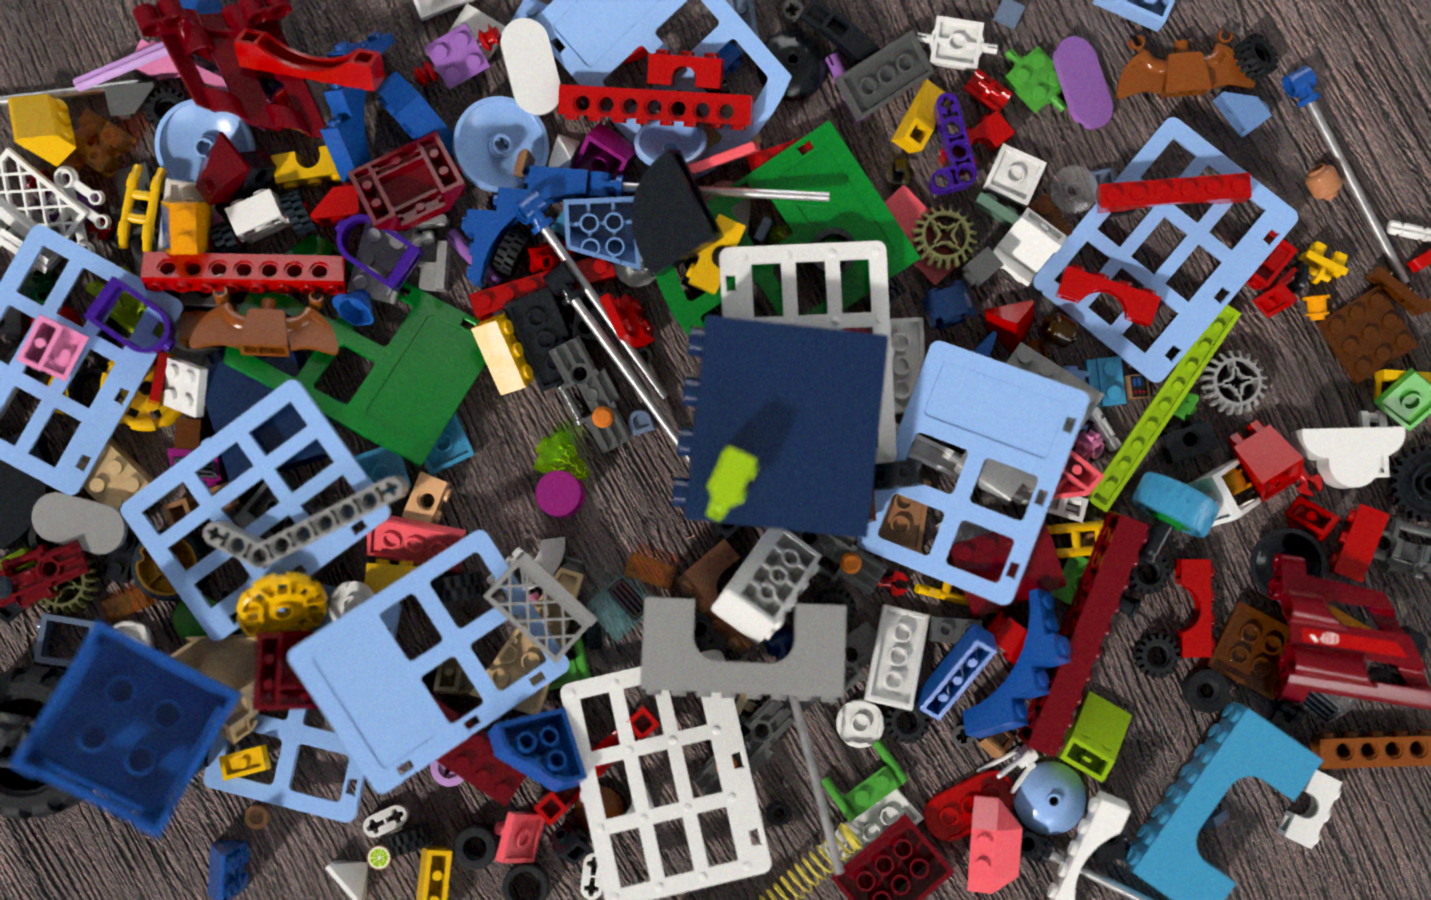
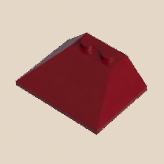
(408, 184)
(275, 679)

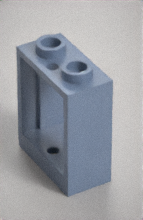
(45, 629)

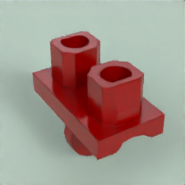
(987, 91)
(544, 257)

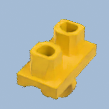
(1321, 267)

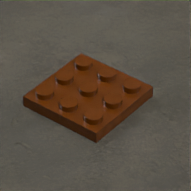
(1366, 334)
(1250, 649)

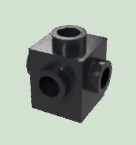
(566, 839)

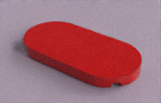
(950, 812)

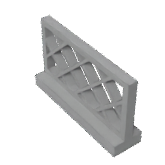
(552, 589)

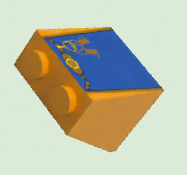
(186, 227)

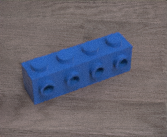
(956, 672)

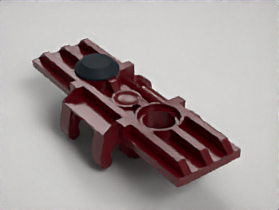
(39, 581)

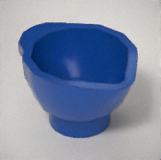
(355, 307)

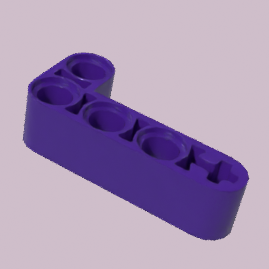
(949, 142)

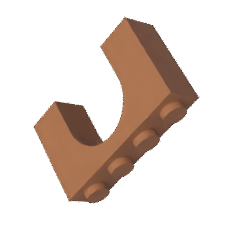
(701, 584)

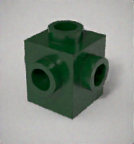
(39, 285)

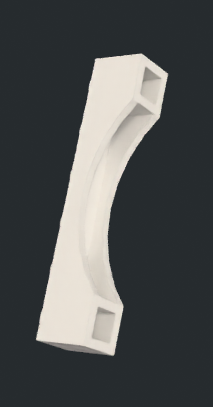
(1104, 820)

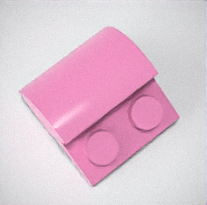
(52, 347)

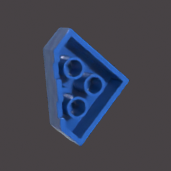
(412, 110)
(540, 748)

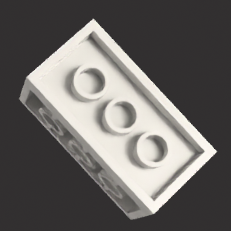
(767, 584)

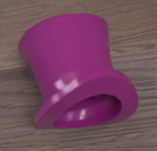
(560, 494)

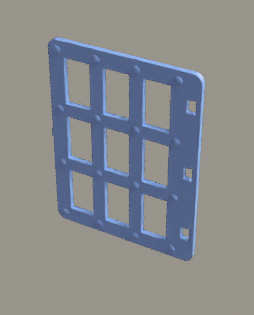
(1202, 309)
(128, 372)
(217, 619)

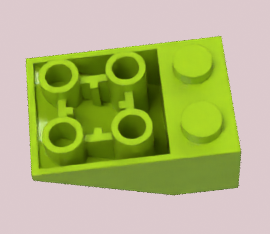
(1095, 736)

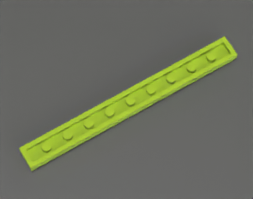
(1161, 410)

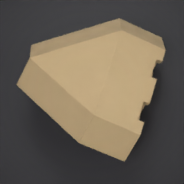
(232, 664)

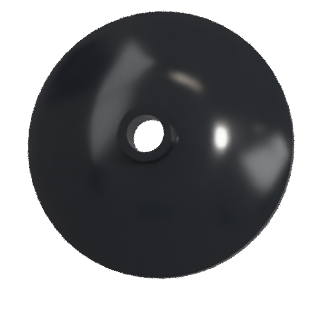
(810, 68)
(1289, 542)

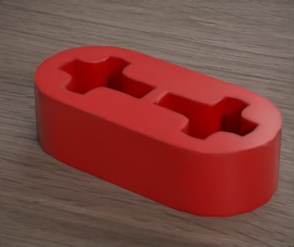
(1420, 261)

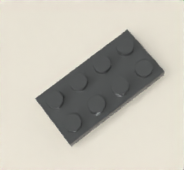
(884, 75)

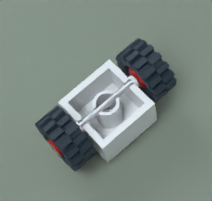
(261, 217)

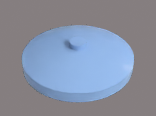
(188, 134)
(490, 139)

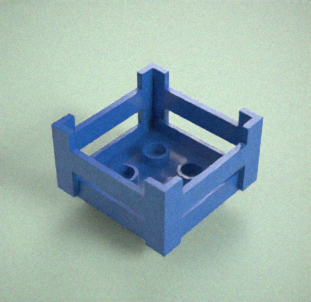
(127, 728)

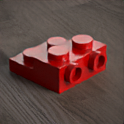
(1272, 264)
(628, 320)

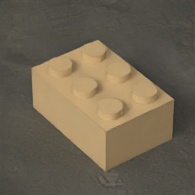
(114, 476)

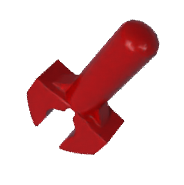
(1315, 479)
(887, 582)

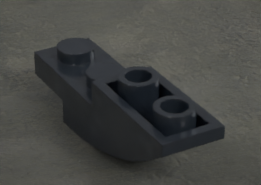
(839, 30)

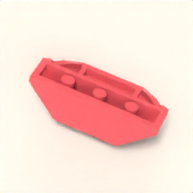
(1077, 479)
(993, 846)

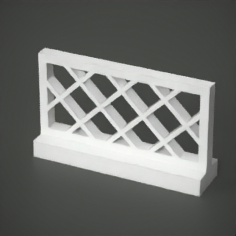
(22, 221)

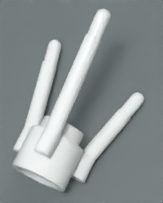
(1023, 758)

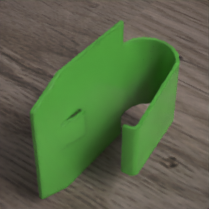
(1187, 407)

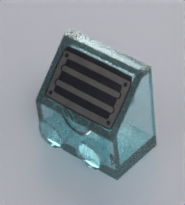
(618, 607)

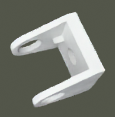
(1214, 487)

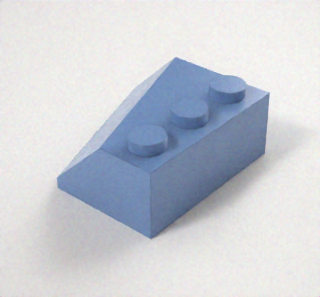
(602, 229)

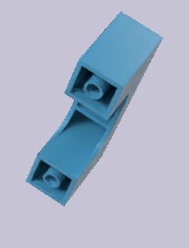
(1235, 749)

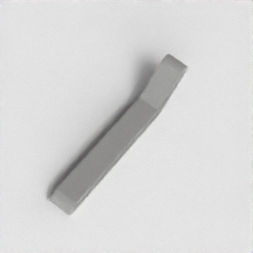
(294, 534)

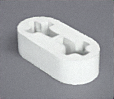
(383, 815)
(586, 878)

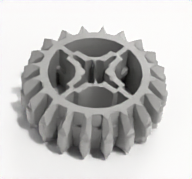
(1236, 391)

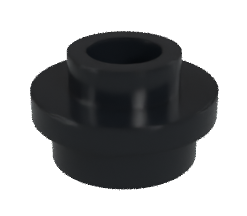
(782, 819)

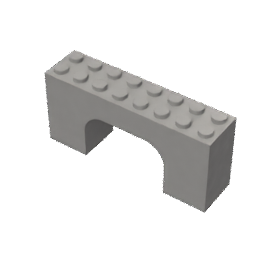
(809, 670)

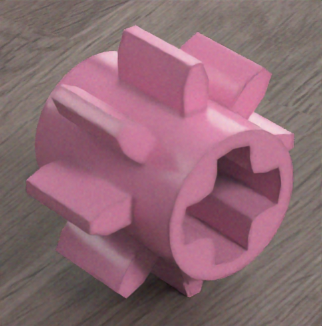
(1089, 445)

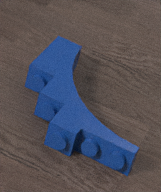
(346, 130)
(491, 226)
(1028, 679)

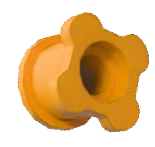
(1316, 306)
(1235, 481)

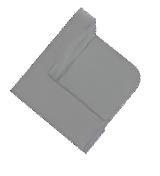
(435, 267)

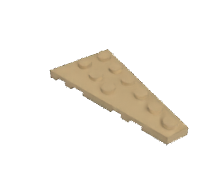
(522, 655)

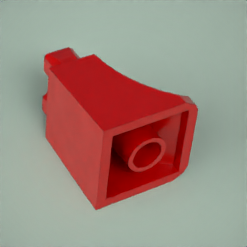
(1266, 459)

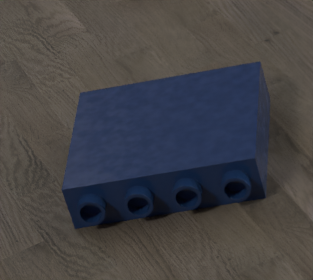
(799, 406)

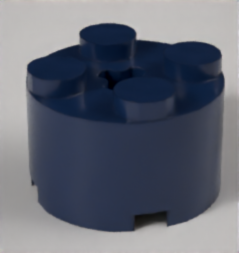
(948, 306)

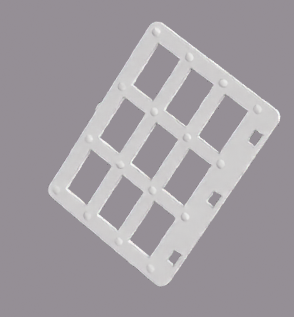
(739, 303)
(736, 784)

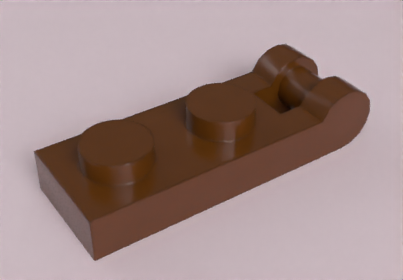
(1398, 291)

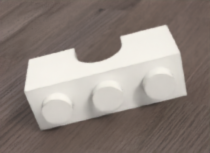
(1306, 827)

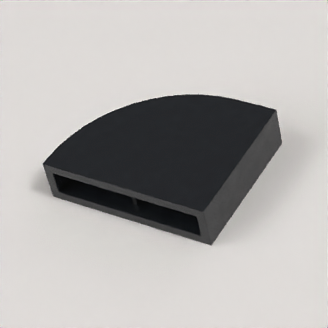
(671, 215)
(19, 495)

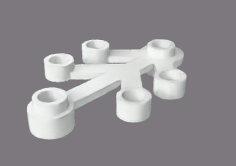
(70, 189)

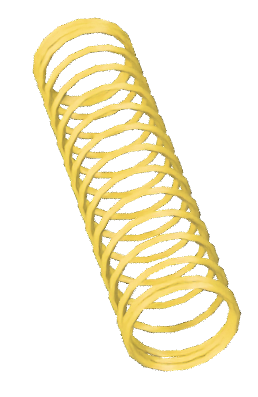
(851, 838)

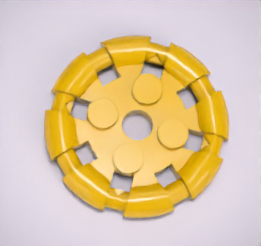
(143, 421)
(276, 598)

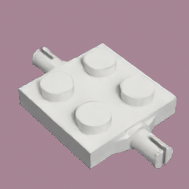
(956, 43)

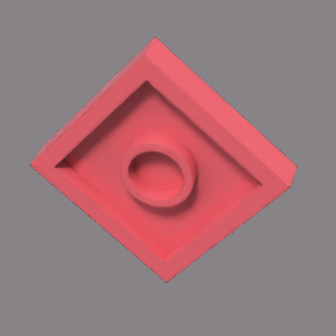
(519, 837)

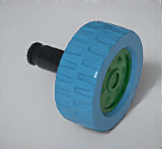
(1173, 508)

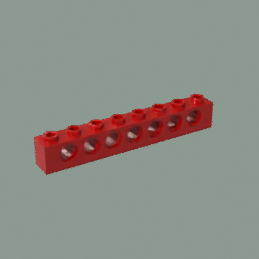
(571, 95)
(258, 266)

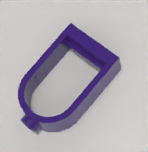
(402, 268)
(108, 298)

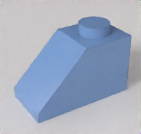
(1242, 111)

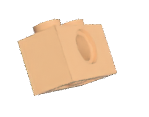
(426, 485)

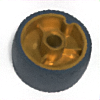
(151, 578)

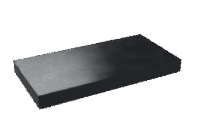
(538, 331)

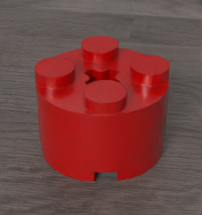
(1008, 636)

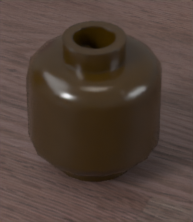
(1060, 330)

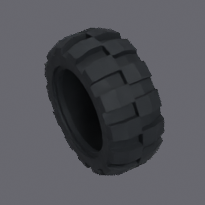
(19, 796)

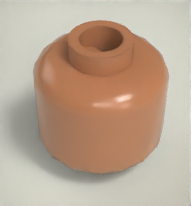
(1323, 182)

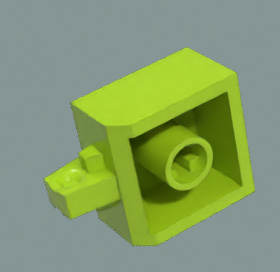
(728, 481)

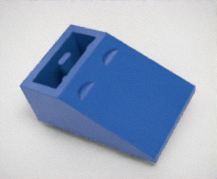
(227, 869)

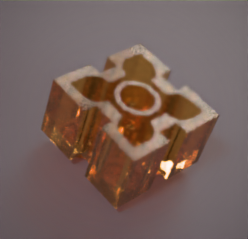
(112, 142)

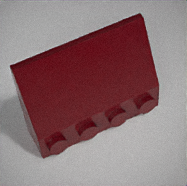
(987, 558)
(895, 866)

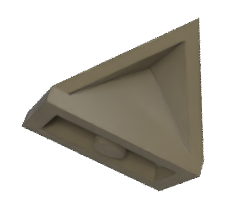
(451, 678)

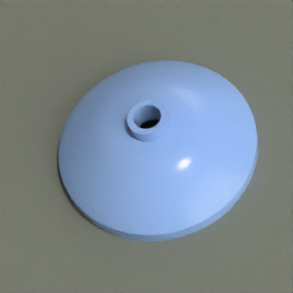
(656, 139)
(1041, 784)

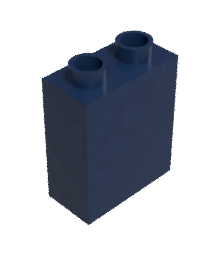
(233, 393)

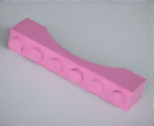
(165, 69)

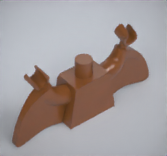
(1182, 71)
(265, 329)

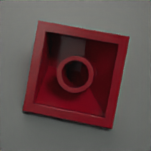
(221, 172)

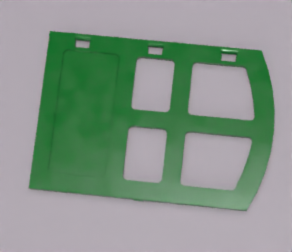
(852, 206)
(414, 378)

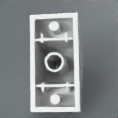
(1348, 455)

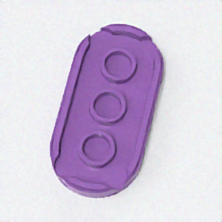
(1082, 82)

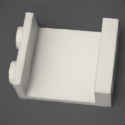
(1028, 246)

